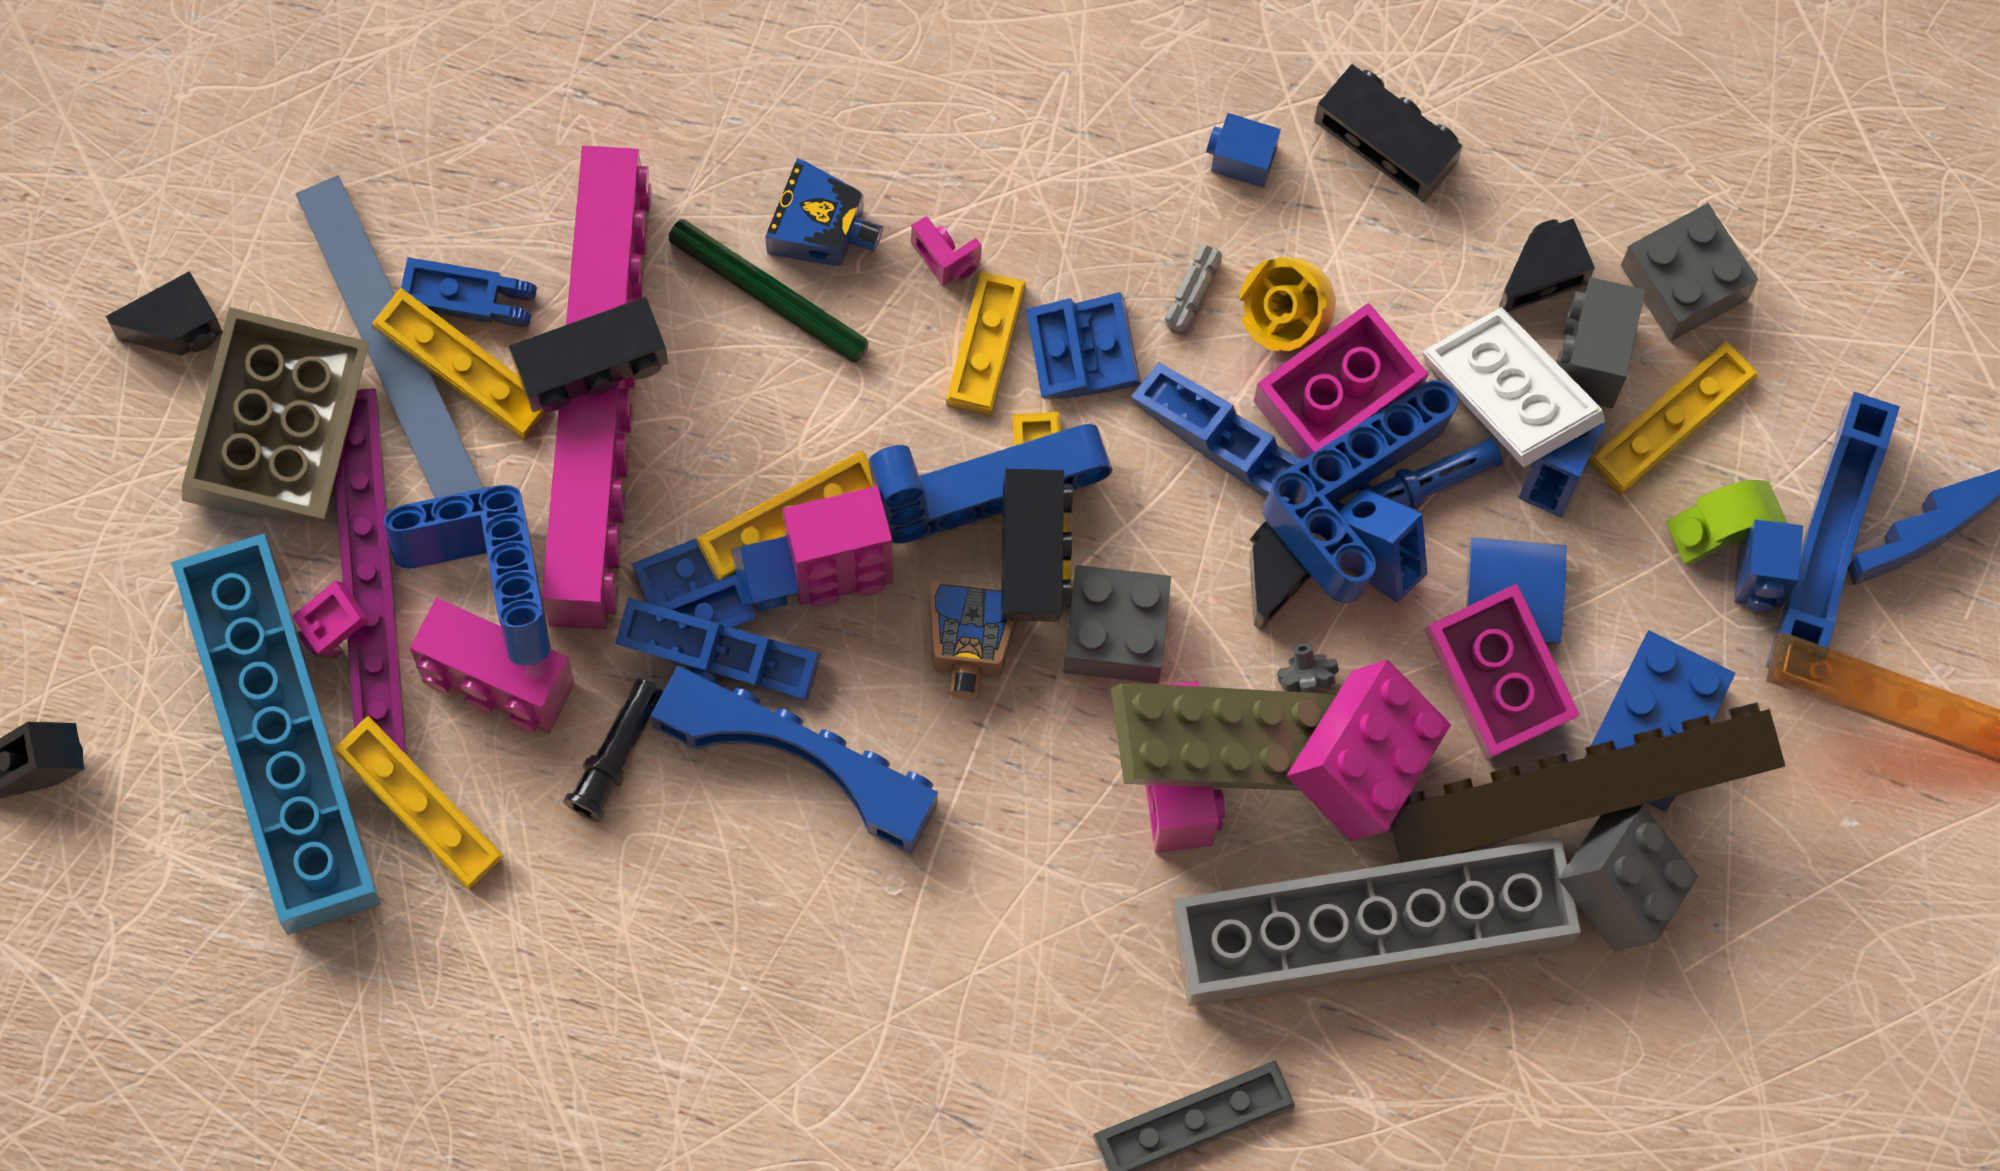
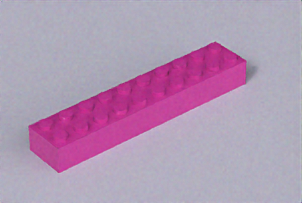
(590, 429)

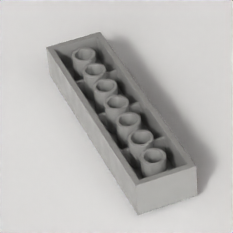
(1374, 922)

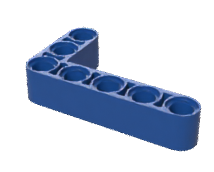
(1348, 473)
(974, 488)
(476, 524)

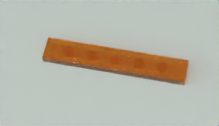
(1885, 696)

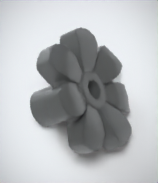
(1307, 671)

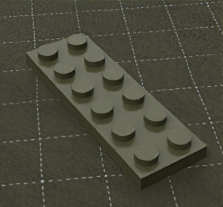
(1213, 734)

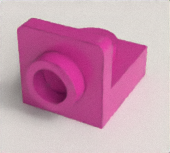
(937, 251)
(329, 620)

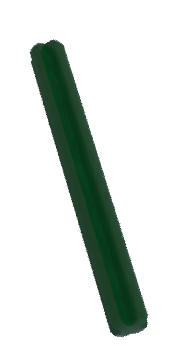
(768, 290)

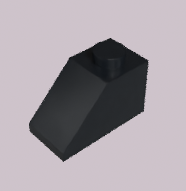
(1549, 265)
(168, 319)
(1273, 575)
(39, 756)

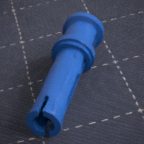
(1407, 485)

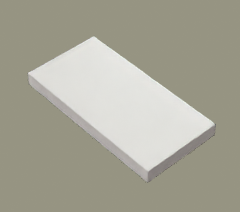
(1513, 386)

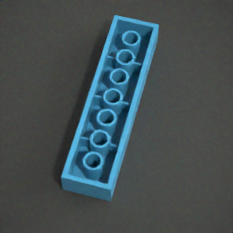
(275, 734)

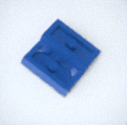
(1083, 347)
(1533, 566)
(684, 583)

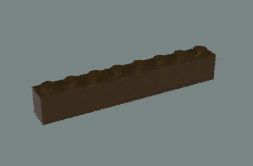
(1588, 786)

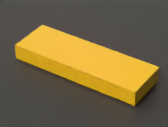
(985, 343)

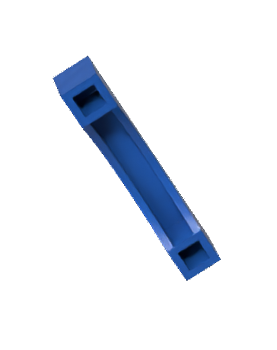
(1836, 518)
(709, 715)

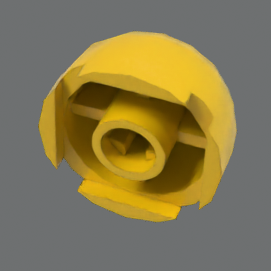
(1287, 303)

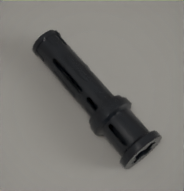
(605, 768)

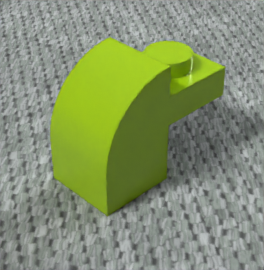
(1723, 518)

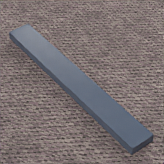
(404, 379)

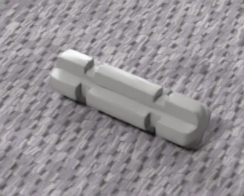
(1193, 288)

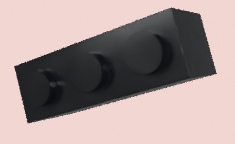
(1388, 132)
(589, 355)
(1035, 545)

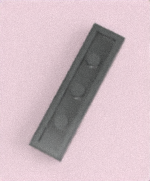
(1195, 1120)

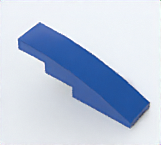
(1213, 428)
(1944, 515)
(718, 648)

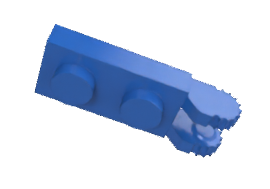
(466, 291)

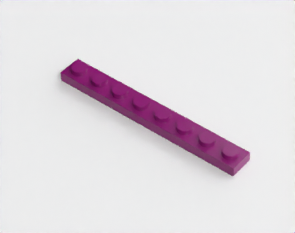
(368, 572)

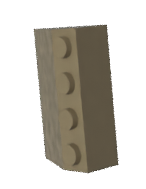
(274, 418)

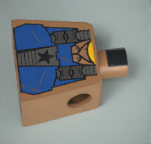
(968, 635)

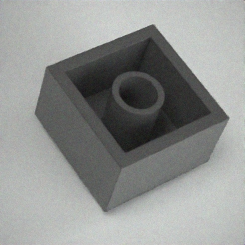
(1689, 272)
(1601, 338)
(1117, 624)
(1628, 878)

